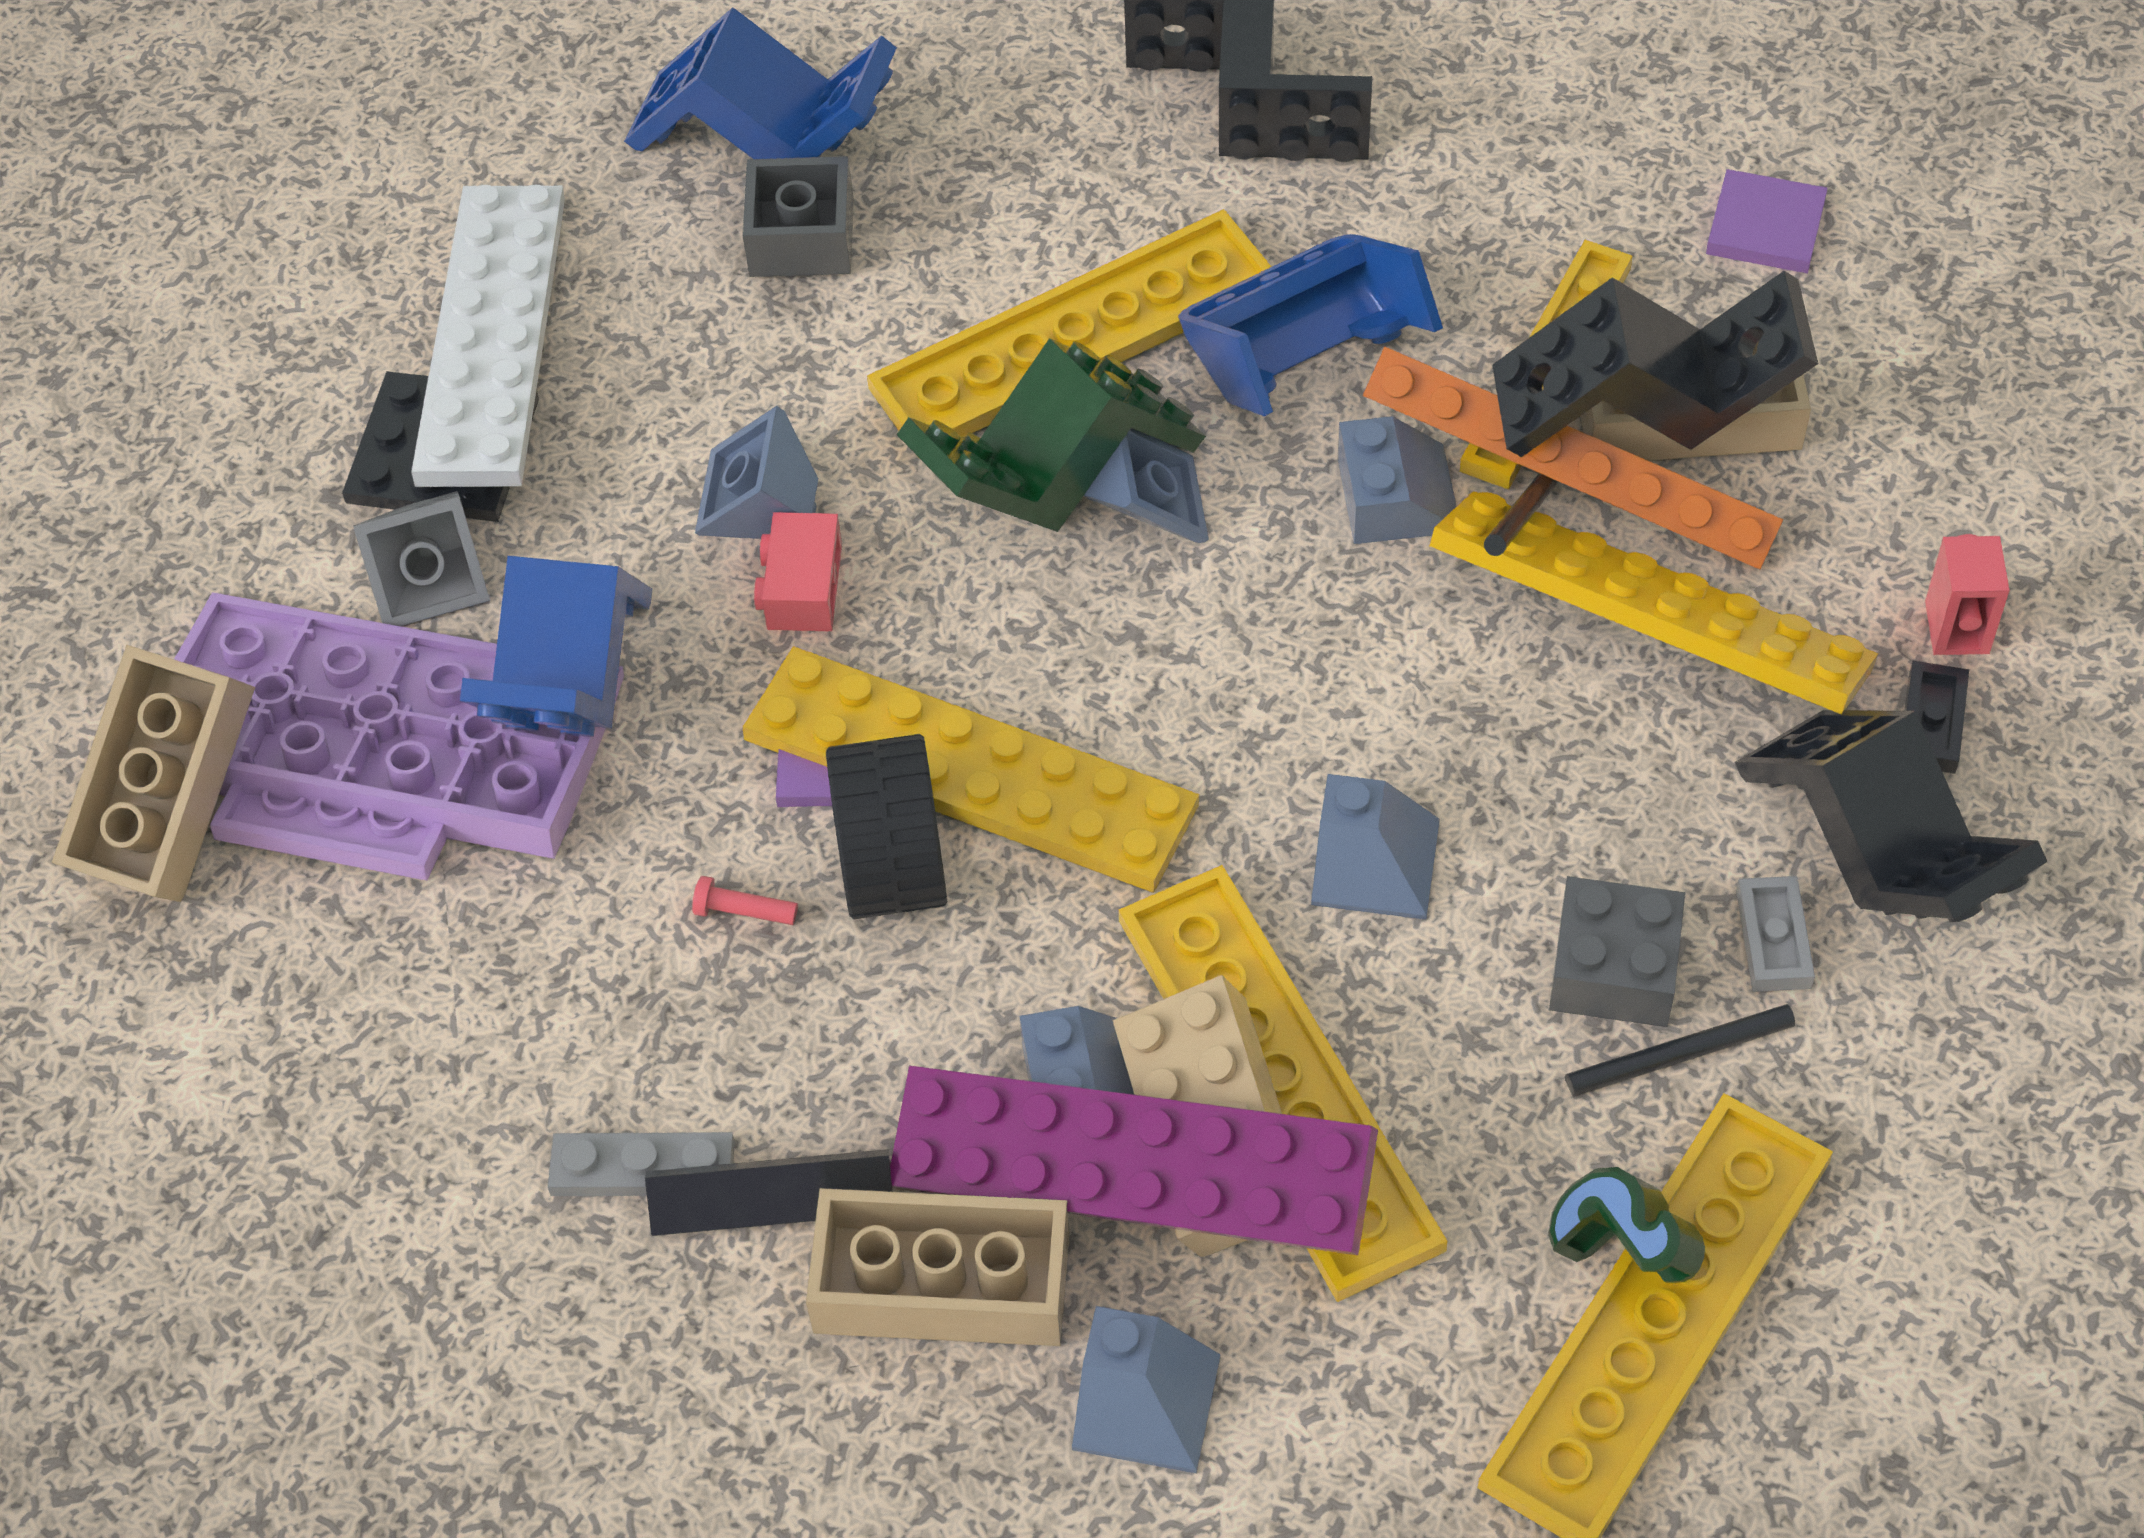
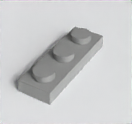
(619, 1161)

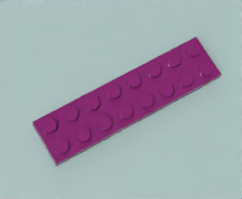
(1137, 1158)

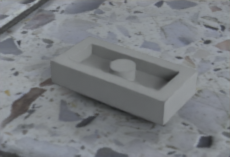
(1775, 934)

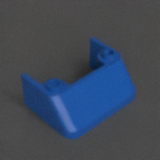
(1304, 309)

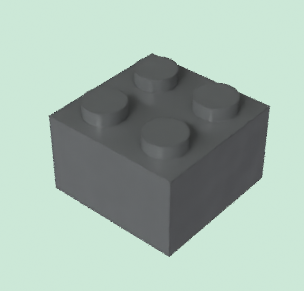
(798, 216)
(1617, 951)

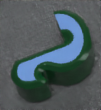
(1624, 1205)

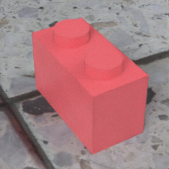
(800, 571)
(1966, 595)

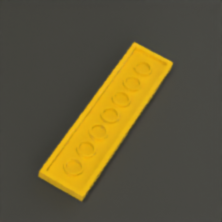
(1109, 310)
(1662, 603)
(984, 768)
(1209, 932)
(1650, 1339)

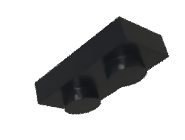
(1939, 701)

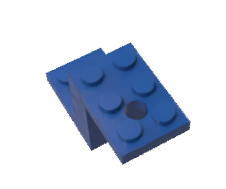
(761, 93)
(558, 646)

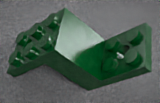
(1052, 434)

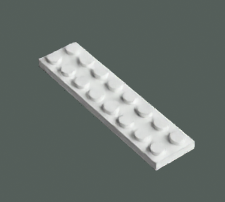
(489, 338)

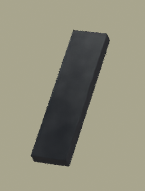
(757, 1190)

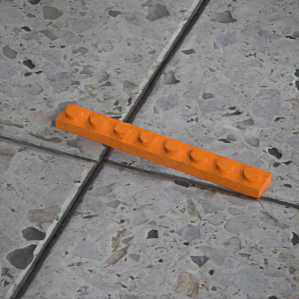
(1578, 461)

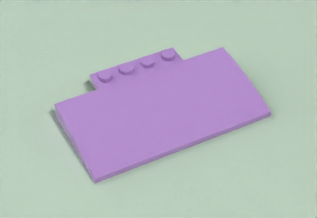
(368, 750)

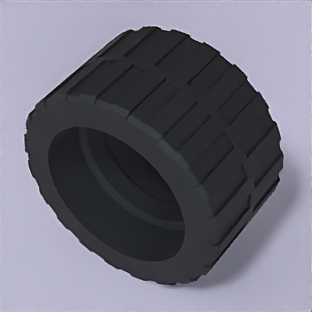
(886, 826)

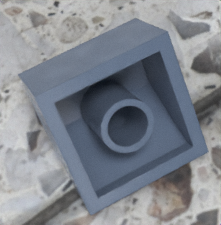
(1392, 480)
(1074, 1050)

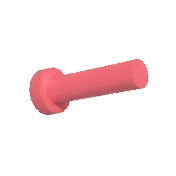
(740, 903)

